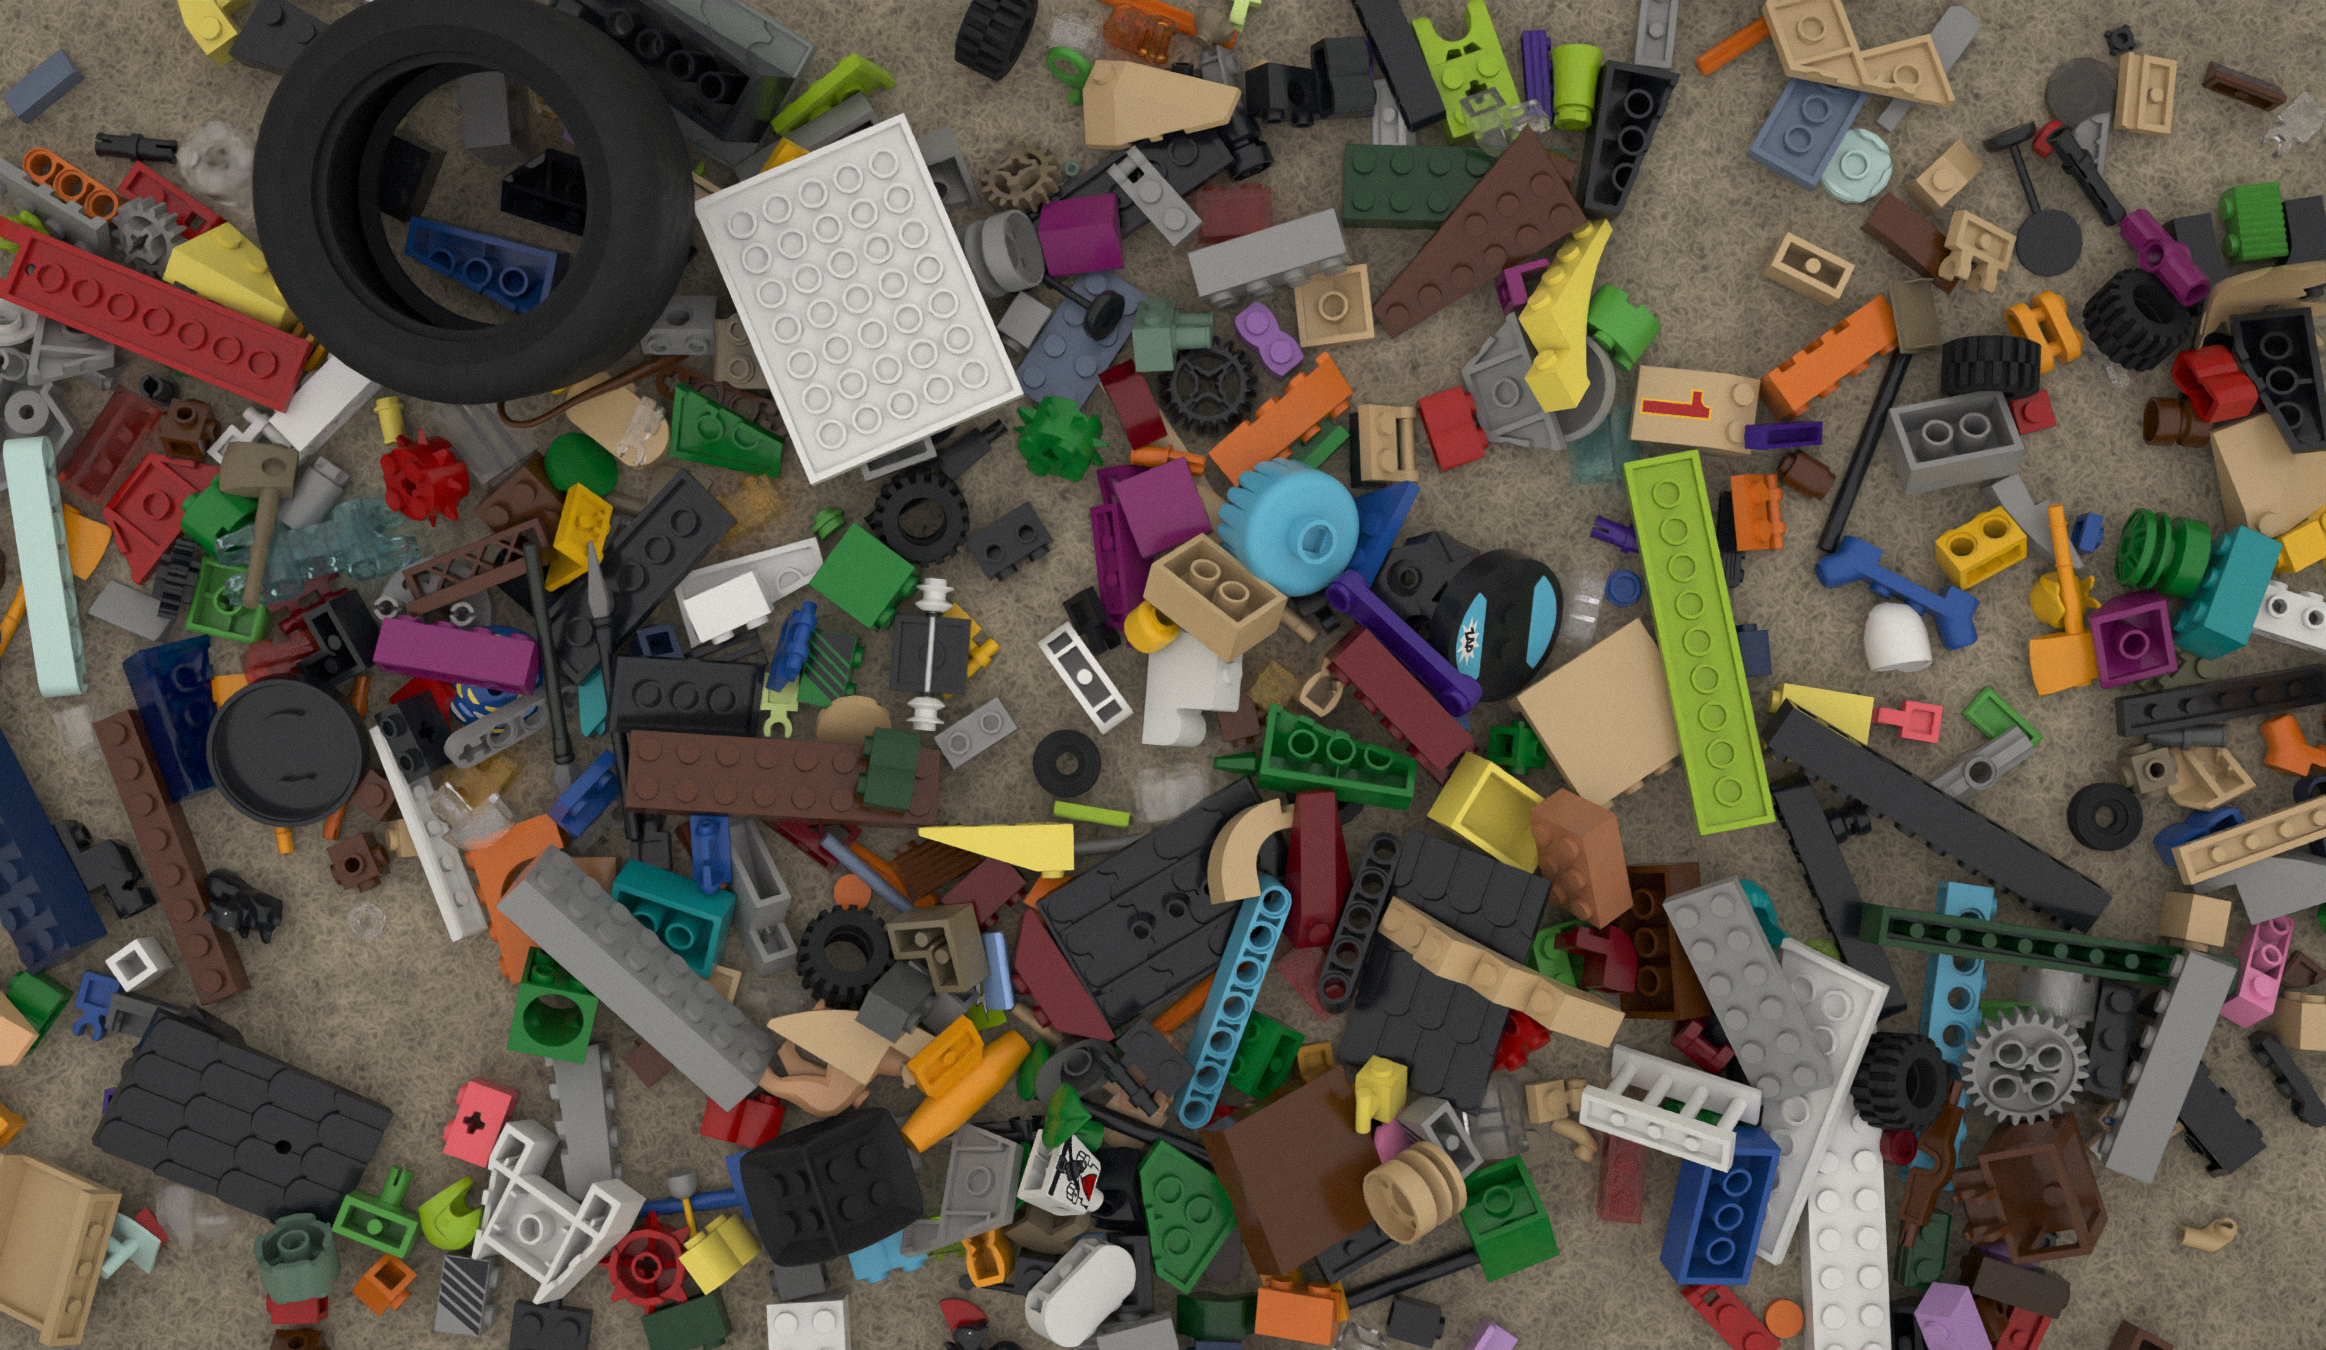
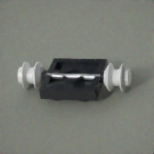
(930, 654)

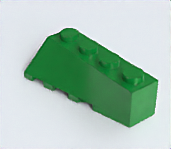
(1313, 757)

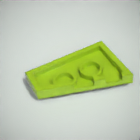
(847, 79)

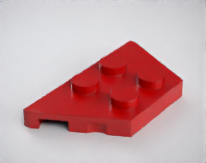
(149, 510)

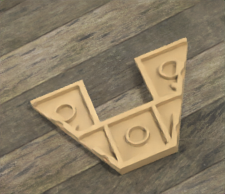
(1821, 47)

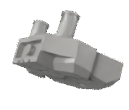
(50, 415)

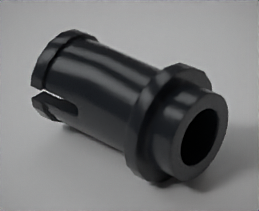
(159, 389)

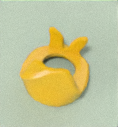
(2047, 603)

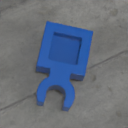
(95, 999)

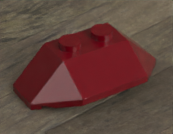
(1052, 984)

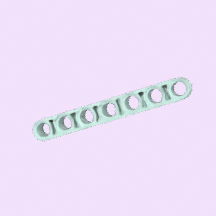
(45, 566)

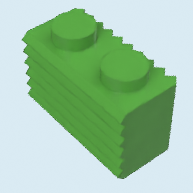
(2253, 224)

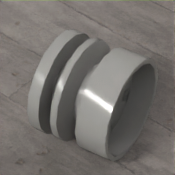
(1002, 253)

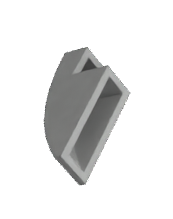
(2274, 884)
(760, 901)

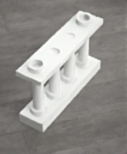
(1664, 1129)

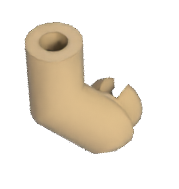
(1580, 1134)

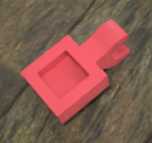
(1914, 720)

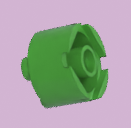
(1620, 326)

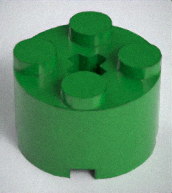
(215, 515)

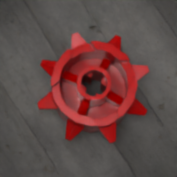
(424, 478)
(634, 1276)

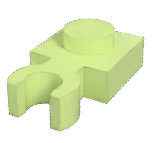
(780, 705)

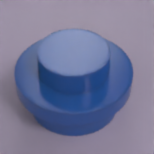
(1623, 588)

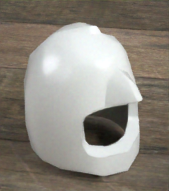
(1896, 639)

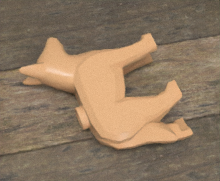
(823, 1089)

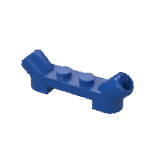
(1859, 560)

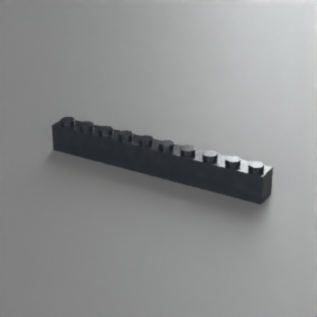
(1935, 816)

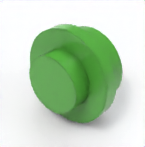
(828, 522)

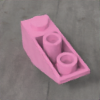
(2260, 971)

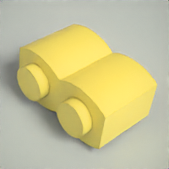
(720, 1253)

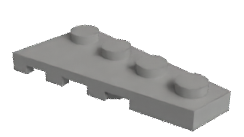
(62, 220)

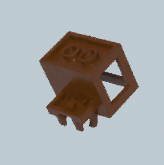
(2029, 1186)

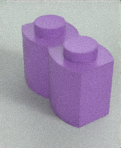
(1260, 334)

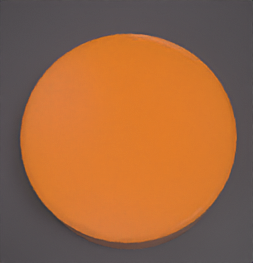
(852, 890)
(1783, 1317)

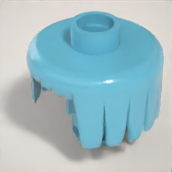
(1290, 525)

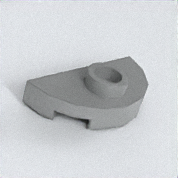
(2093, 136)

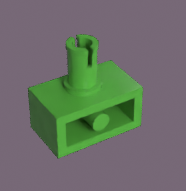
(381, 1219)

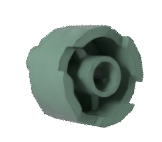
(297, 1259)

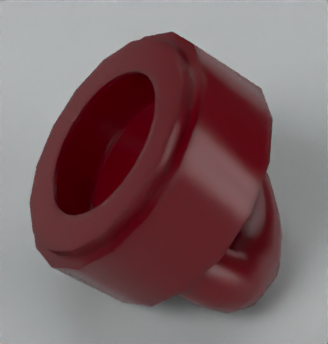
(1898, 1147)

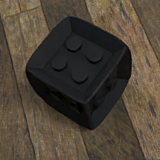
(831, 1187)

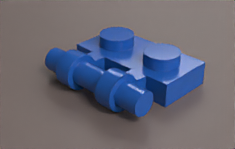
(792, 646)

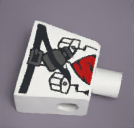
(1061, 1178)

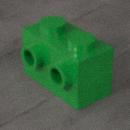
(1264, 1055)

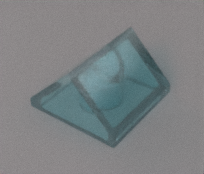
(1601, 453)

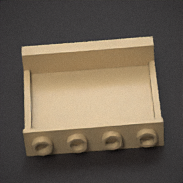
(1605, 716)
(51, 1244)

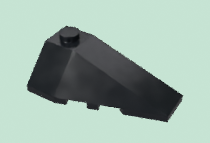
(1120, 1185)

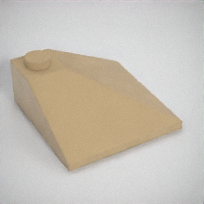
(2262, 479)

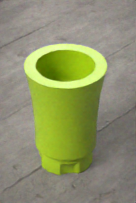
(1575, 85)

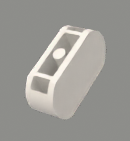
(1085, 677)
(1080, 1291)

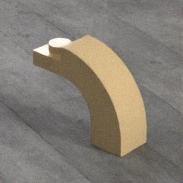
(1235, 850)

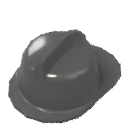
(1073, 1064)

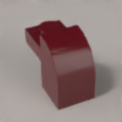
(1133, 404)
(1608, 958)

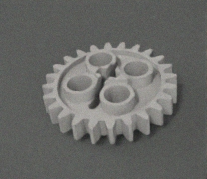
(2023, 1065)

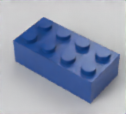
(1721, 1214)

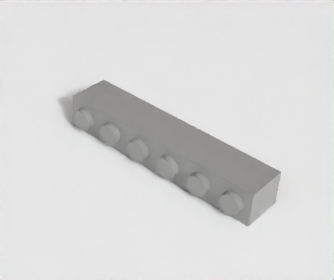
(2166, 1064)

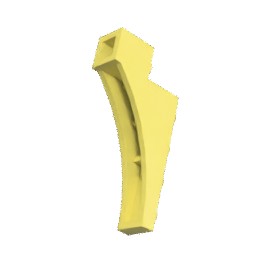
(1558, 319)

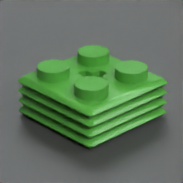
(212, 613)

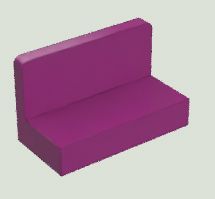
(1511, 284)

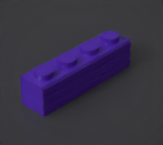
(1537, 69)
(1783, 434)

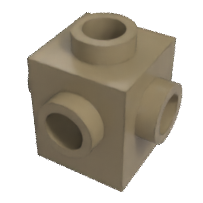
(2135, 769)

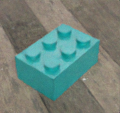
(2229, 595)
(678, 912)

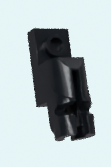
(105, 867)

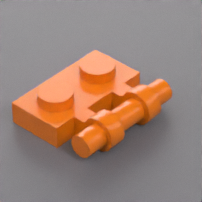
(1757, 512)

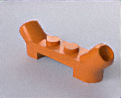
(2288, 748)

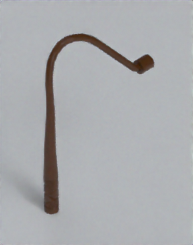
(629, 376)

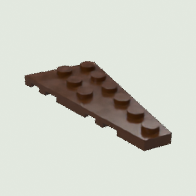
(1495, 226)

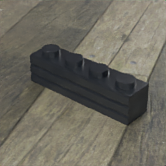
(1727, 541)

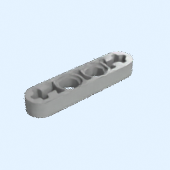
(515, 726)

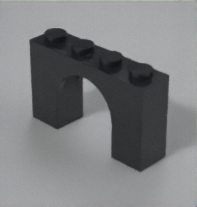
(2305, 238)

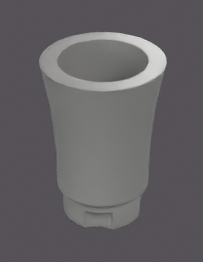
(313, 495)

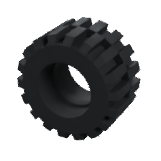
(994, 35)
(2136, 320)
(1991, 364)
(922, 485)
(848, 927)
(1900, 1082)

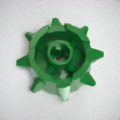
(1059, 439)

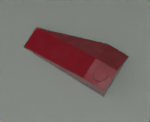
(1316, 870)

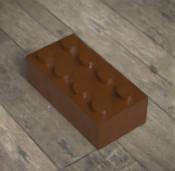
(1665, 977)

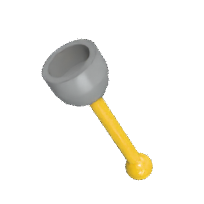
(682, 1186)

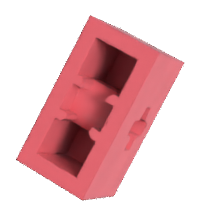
(496, 1109)

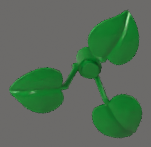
(1064, 1111)

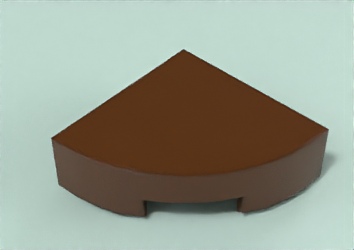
(2301, 971)

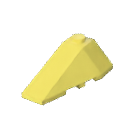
(1029, 845)

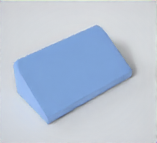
(998, 986)

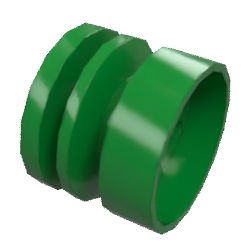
(2162, 553)

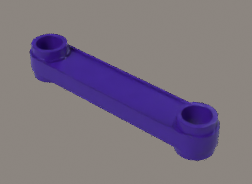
(1456, 691)

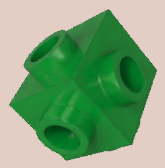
(1516, 748)

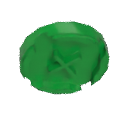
(582, 460)

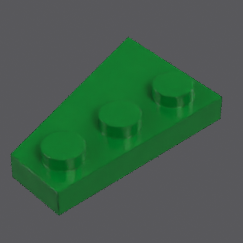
(721, 437)

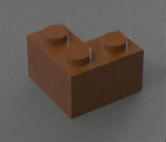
(521, 495)

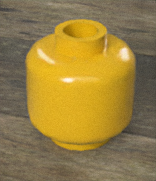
(1149, 628)

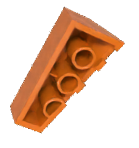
(1284, 421)

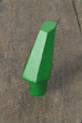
(1238, 763)

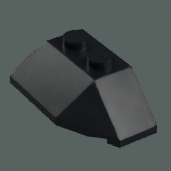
(548, 191)

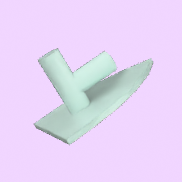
(132, 1242)

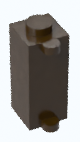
(2016, 1285)

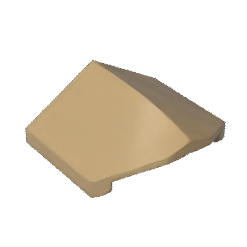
(2207, 778)

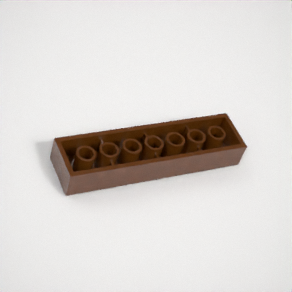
(766, 780)

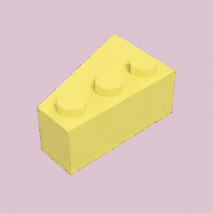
(231, 273)

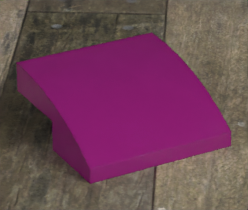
(1163, 507)

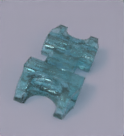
(346, 543)

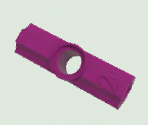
(2164, 257)

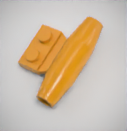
(958, 1079)

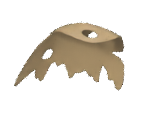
(2258, 289)

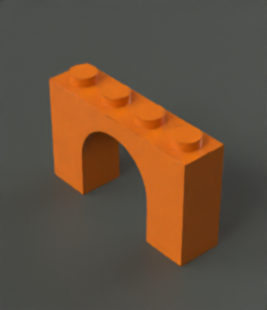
(495, 872)

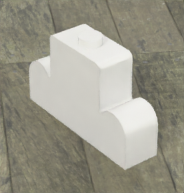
(1181, 685)

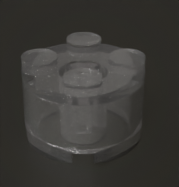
(203, 157)
(2060, 992)

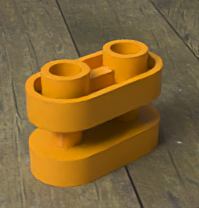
(2050, 312)

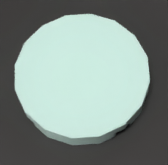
(1861, 176)

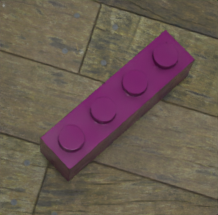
(458, 655)

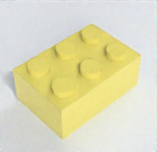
(1489, 812)

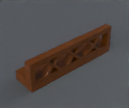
(476, 581)

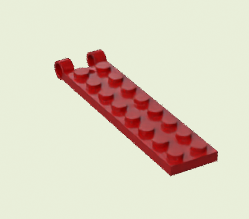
(153, 318)

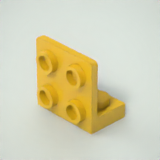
(582, 520)

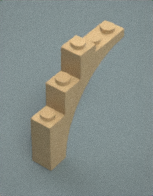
(1498, 977)

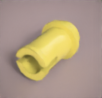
(390, 419)

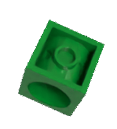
(866, 579)
(546, 1029)
(1506, 1219)

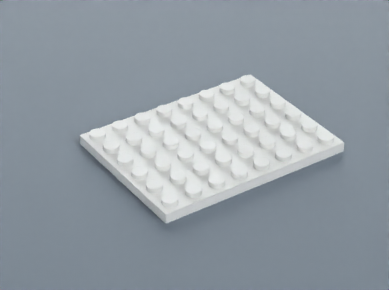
(857, 299)

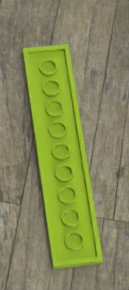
(1698, 643)

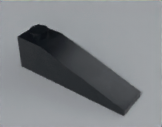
(2285, 366)

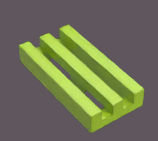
(1091, 814)

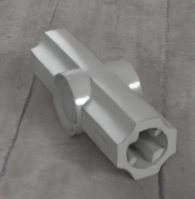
(1998, 757)

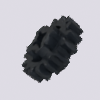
(176, 579)

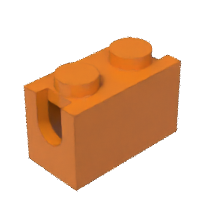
(1298, 1310)

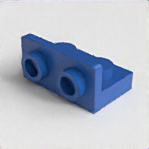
(586, 796)

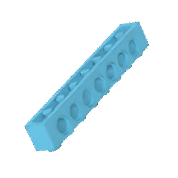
(1936, 1011)

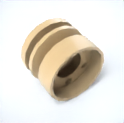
(1414, 1192)

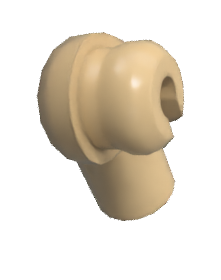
(2211, 1237)

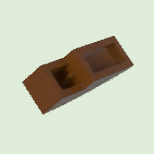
(1909, 239)

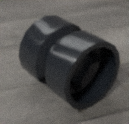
(1243, 143)

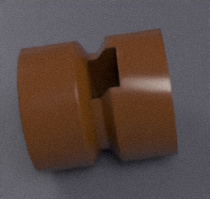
(2171, 421)

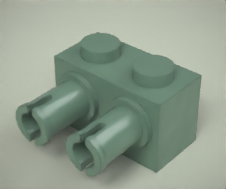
(1163, 330)

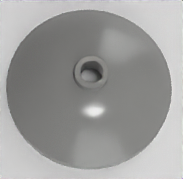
(1598, 398)

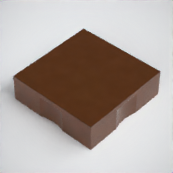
(1294, 1169)

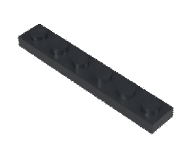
(2220, 700)

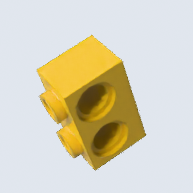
(1983, 554)

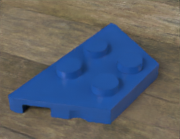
(1380, 520)

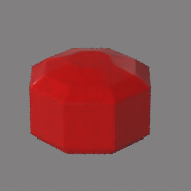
(2040, 143)

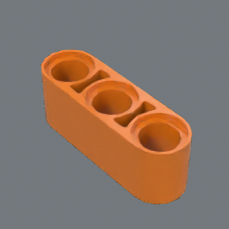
(63, 179)

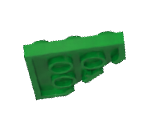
(1184, 1213)

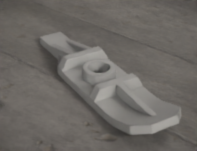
(1950, 39)

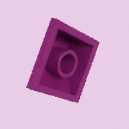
(2132, 638)

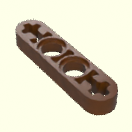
(727, 394)

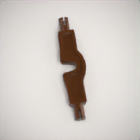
(1924, 1184)

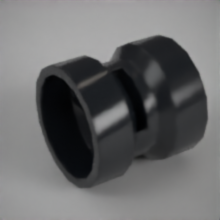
(1848, 820)

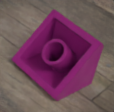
(1081, 235)

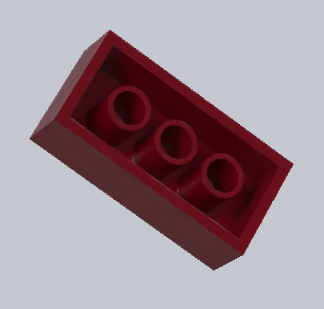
(1405, 704)

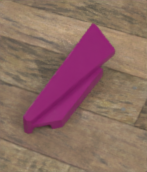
(1118, 560)

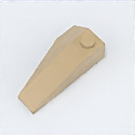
(1141, 102)

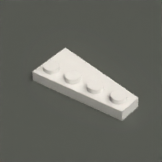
(780, 569)

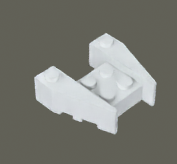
(542, 1225)

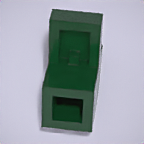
(1216, 1315)

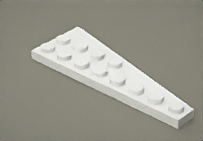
(1841, 1013)

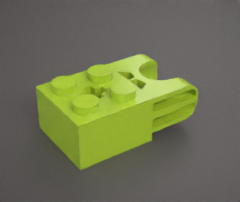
(1465, 64)

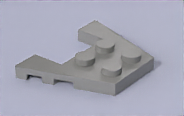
(976, 1194)

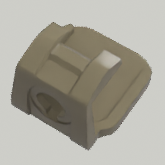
(735, 356)

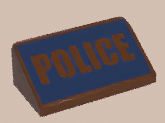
(2243, 87)

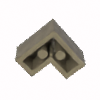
(948, 941)

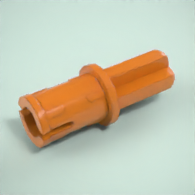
(1154, 456)

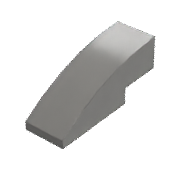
(2030, 517)

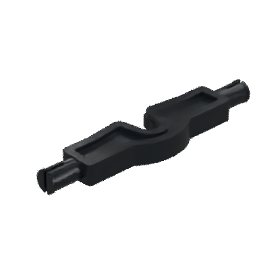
(955, 459)

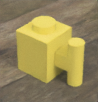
(1379, 1092)

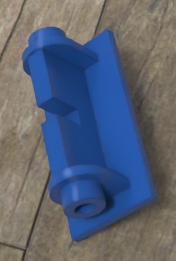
(711, 851)

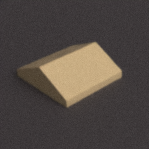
(1335, 309)

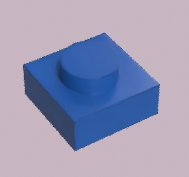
(2087, 533)

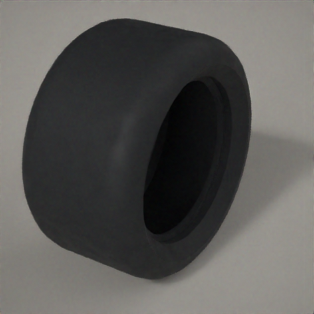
(324, 224)

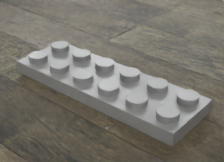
(1748, 990)

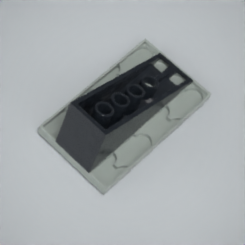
(714, 62)

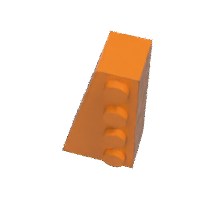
(1828, 359)

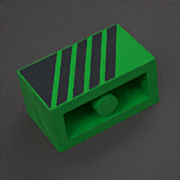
(830, 667)

